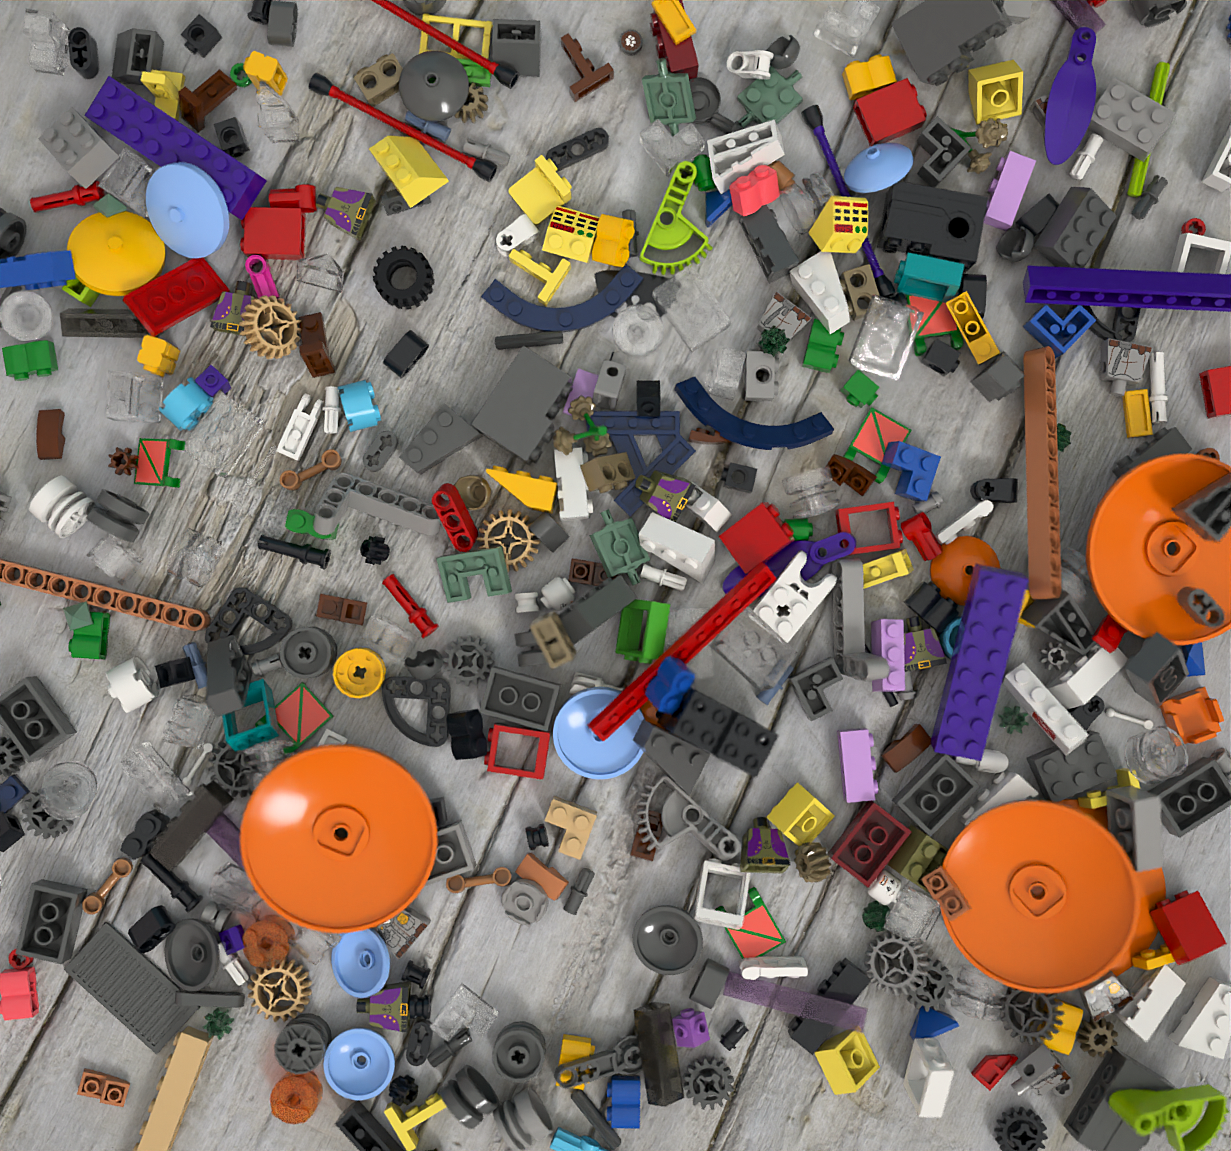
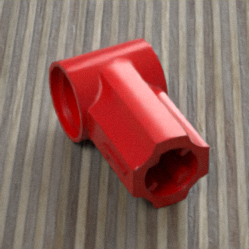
(301, 197)
(919, 531)

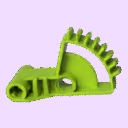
(680, 230)
(1176, 1110)

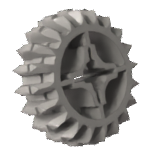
(890, 971)

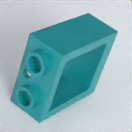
(928, 277)
(257, 692)

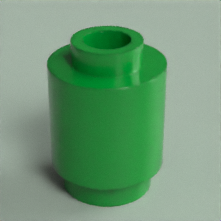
(704, 174)
(801, 528)

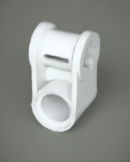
(754, 65)
(520, 233)

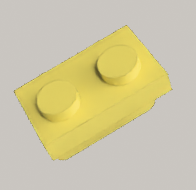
(541, 191)

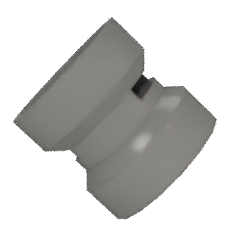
(216, 916)

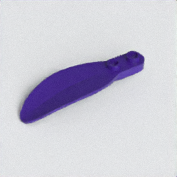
(1071, 99)
(814, 560)

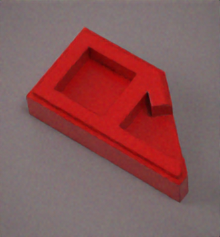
(993, 1068)

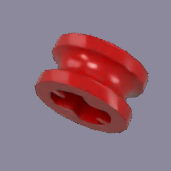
(1198, 224)
(16, 962)

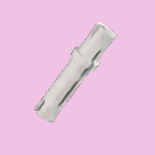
(1157, 381)

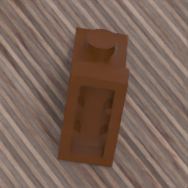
(589, 80)
(204, 99)
(315, 346)

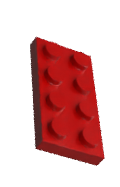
(175, 295)

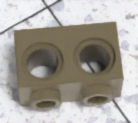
(385, 85)
(865, 291)
(608, 472)
(553, 639)

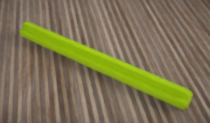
(1156, 94)

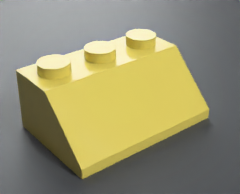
(408, 167)

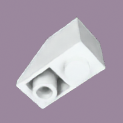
(707, 508)

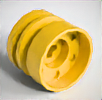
(354, 685)

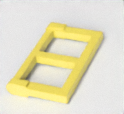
(457, 22)

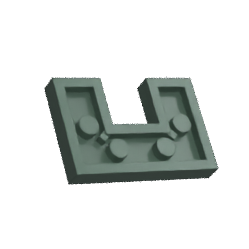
(488, 562)

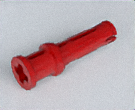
(77, 195)
(416, 614)

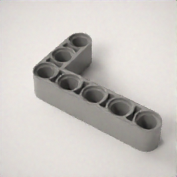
(376, 501)
(849, 624)

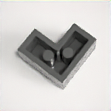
(945, 150)
(810, 684)

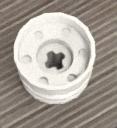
(61, 506)

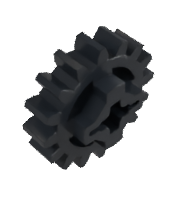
(1014, 1125)

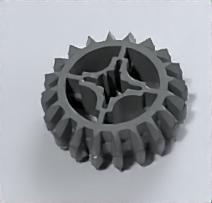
(237, 774)
(1024, 1031)

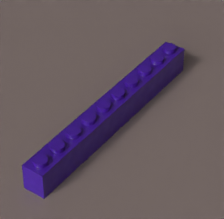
(1127, 288)

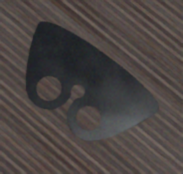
(643, 291)

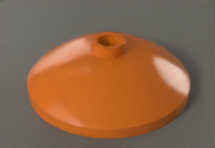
(949, 567)

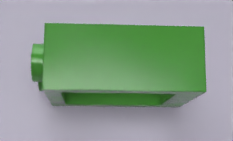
(630, 630)

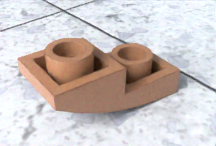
(548, 878)
(946, 893)
(103, 1086)

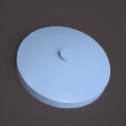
(187, 210)
(582, 748)

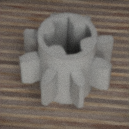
(1061, 656)

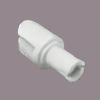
(584, 681)
(991, 762)

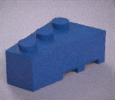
(37, 270)

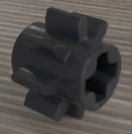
(374, 550)
(403, 1090)

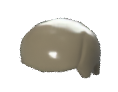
(473, 491)

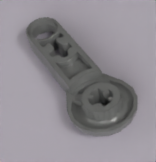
(603, 1063)

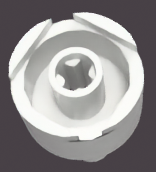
(131, 684)

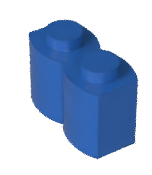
(669, 685)
(625, 1102)

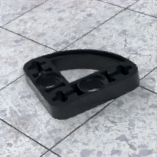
(1105, 333)
(250, 609)
(429, 694)

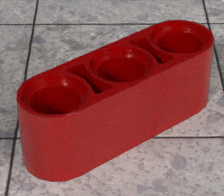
(455, 528)

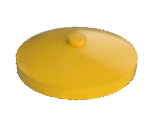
(116, 253)

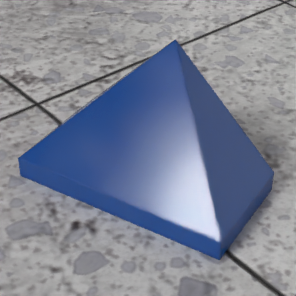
(716, 205)
(1194, 658)
(932, 1023)

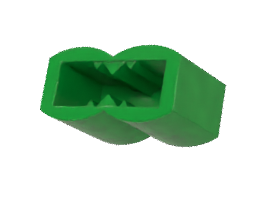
(821, 348)
(30, 359)
(302, 523)
(91, 640)

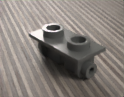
(394, 202)

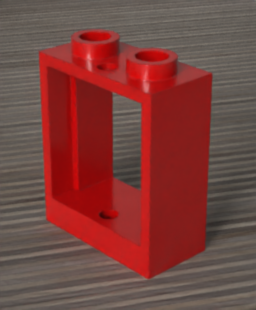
(893, 515)
(493, 737)

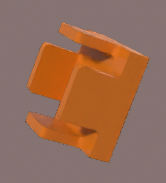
(1193, 715)

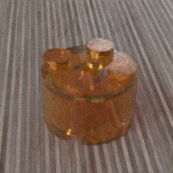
(258, 950)
(300, 1108)

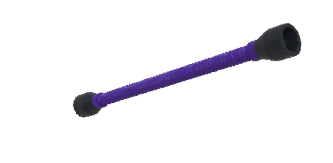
(814, 120)

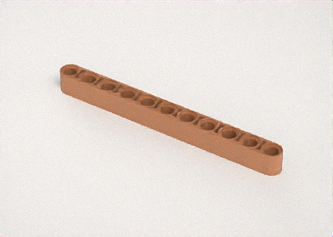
(1042, 474)
(96, 595)

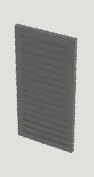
(130, 987)

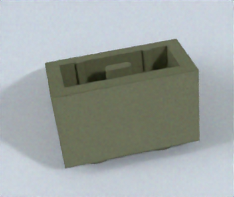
(918, 857)

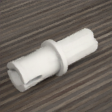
(1086, 156)
(331, 410)
(663, 577)
(233, 966)

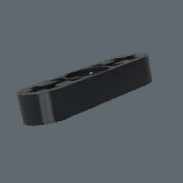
(595, 148)

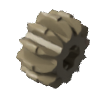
(473, 109)
(812, 862)
(1103, 1043)

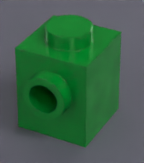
(860, 390)

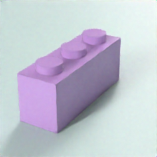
(1007, 190)
(888, 642)
(857, 765)

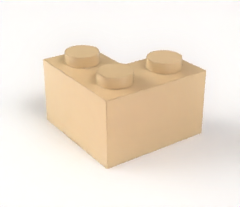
(577, 822)

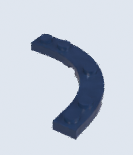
(566, 318)
(749, 433)

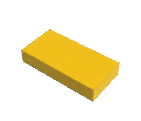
(674, 19)
(1137, 413)

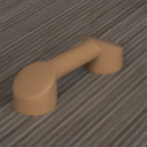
(330, 460)
(458, 883)
(94, 902)

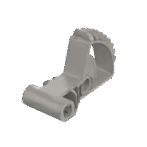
(676, 824)

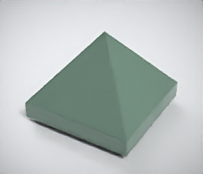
(109, 206)
(78, 615)

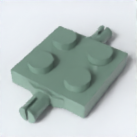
(668, 97)
(769, 98)
(619, 547)

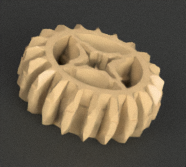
(269, 309)
(509, 530)
(288, 992)

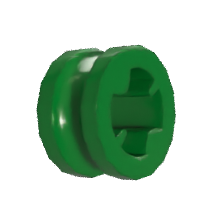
(237, 68)

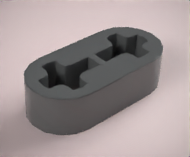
(375, 448)

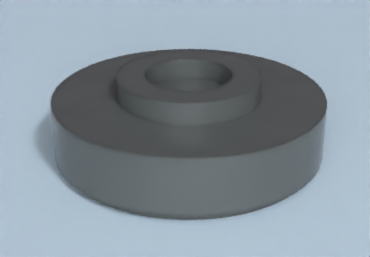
(705, 99)

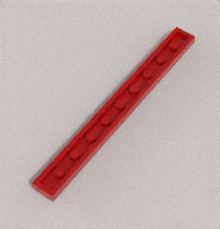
(684, 648)

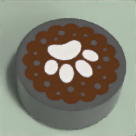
(630, 42)

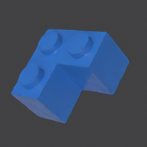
(1058, 332)
(917, 469)

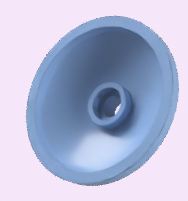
(878, 167)
(361, 963)
(355, 1078)

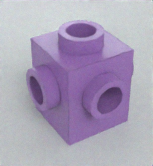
(690, 1028)

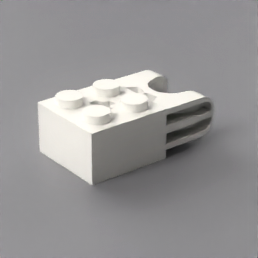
(794, 592)

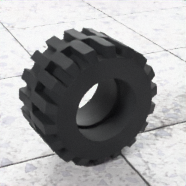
(395, 260)

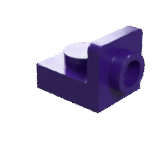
(212, 381)
(232, 939)

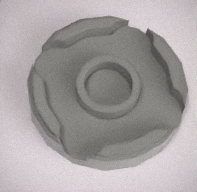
(524, 901)

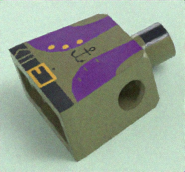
(347, 210)
(230, 308)
(665, 493)
(921, 646)
(763, 849)
(388, 1007)

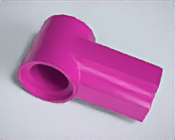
(262, 280)

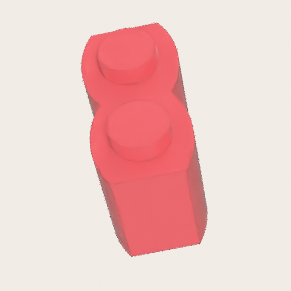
(754, 190)
(18, 993)

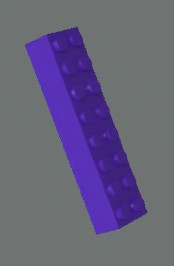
(169, 141)
(978, 661)

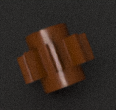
(126, 455)

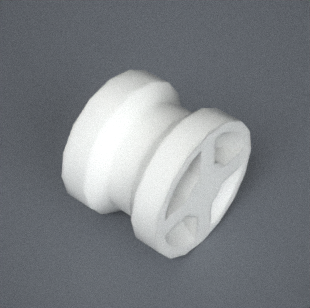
(526, 602)

